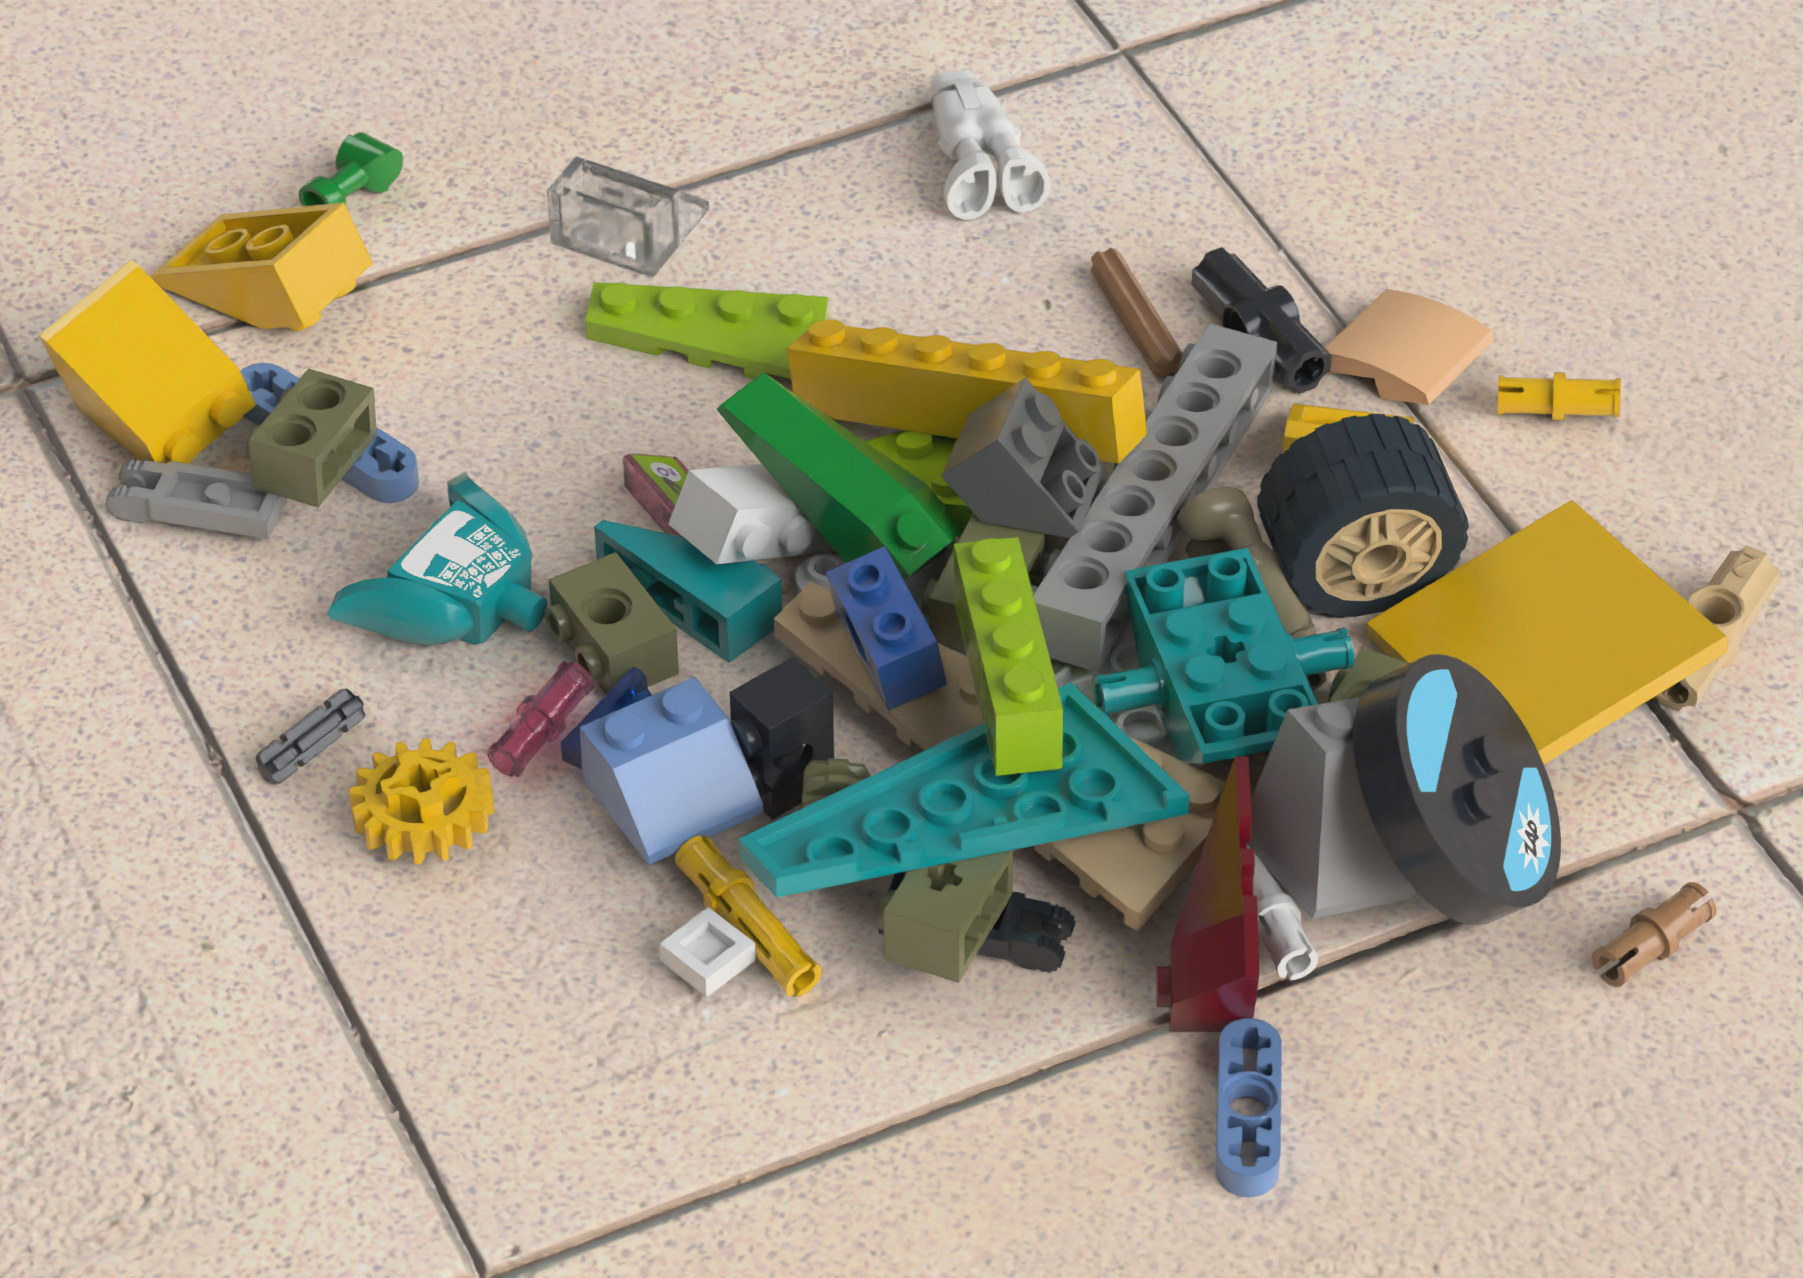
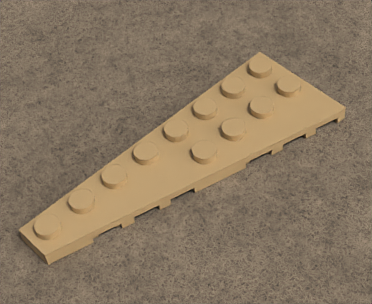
(1126, 865)

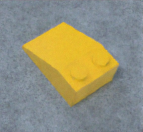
(270, 264)

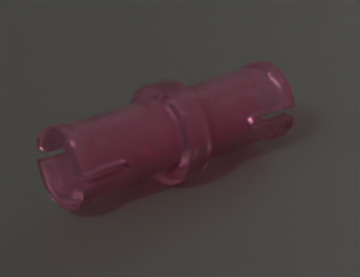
(540, 718)

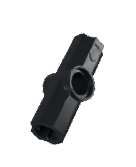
(1262, 312)

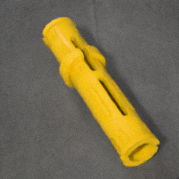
(733, 898)

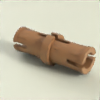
(1654, 934)

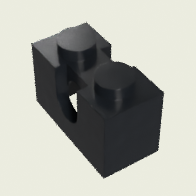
(773, 721)

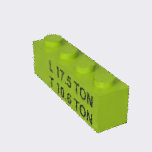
(1008, 656)

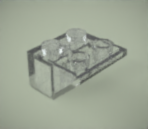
(620, 216)

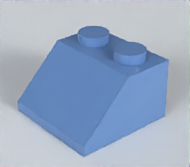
(669, 770)

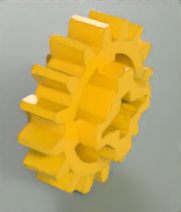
(421, 800)

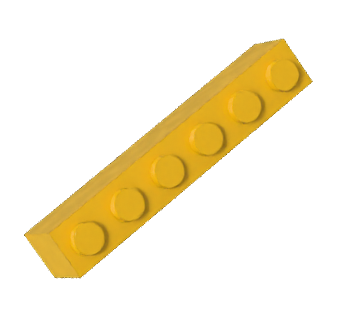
(938, 382)

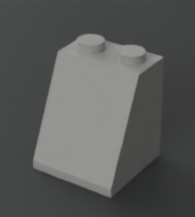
(1314, 818)

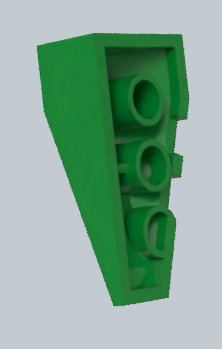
(839, 480)

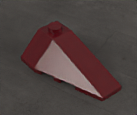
(1216, 939)

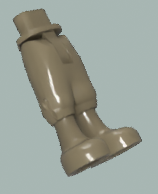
(1225, 522)

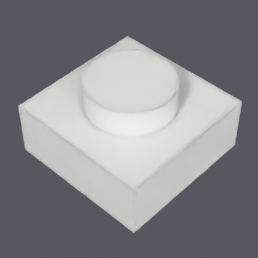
(707, 951)

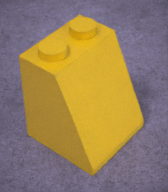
(146, 370)

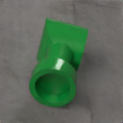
(359, 163)

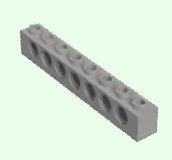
(1136, 510)

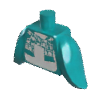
(454, 580)

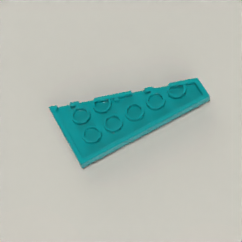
(955, 808)

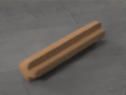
(1136, 312)

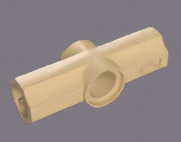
(1731, 604)

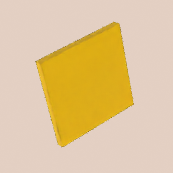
(1558, 626)

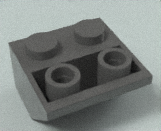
(1024, 465)

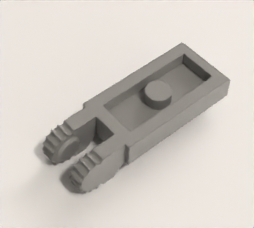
(194, 498)

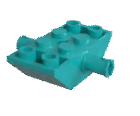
(1216, 657)

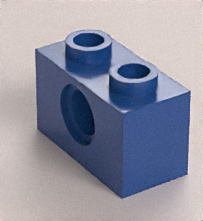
(886, 628)

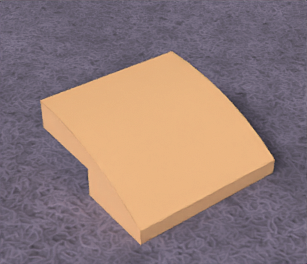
(1408, 346)

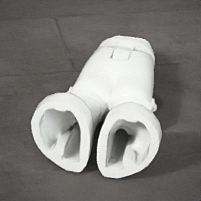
(974, 121)

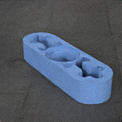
(1237, 1128)

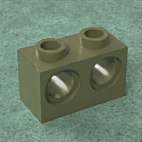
(312, 437)

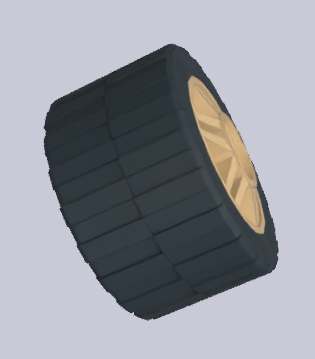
(1362, 515)

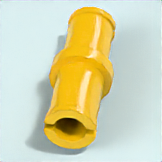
(1559, 396)

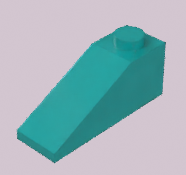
(716, 604)

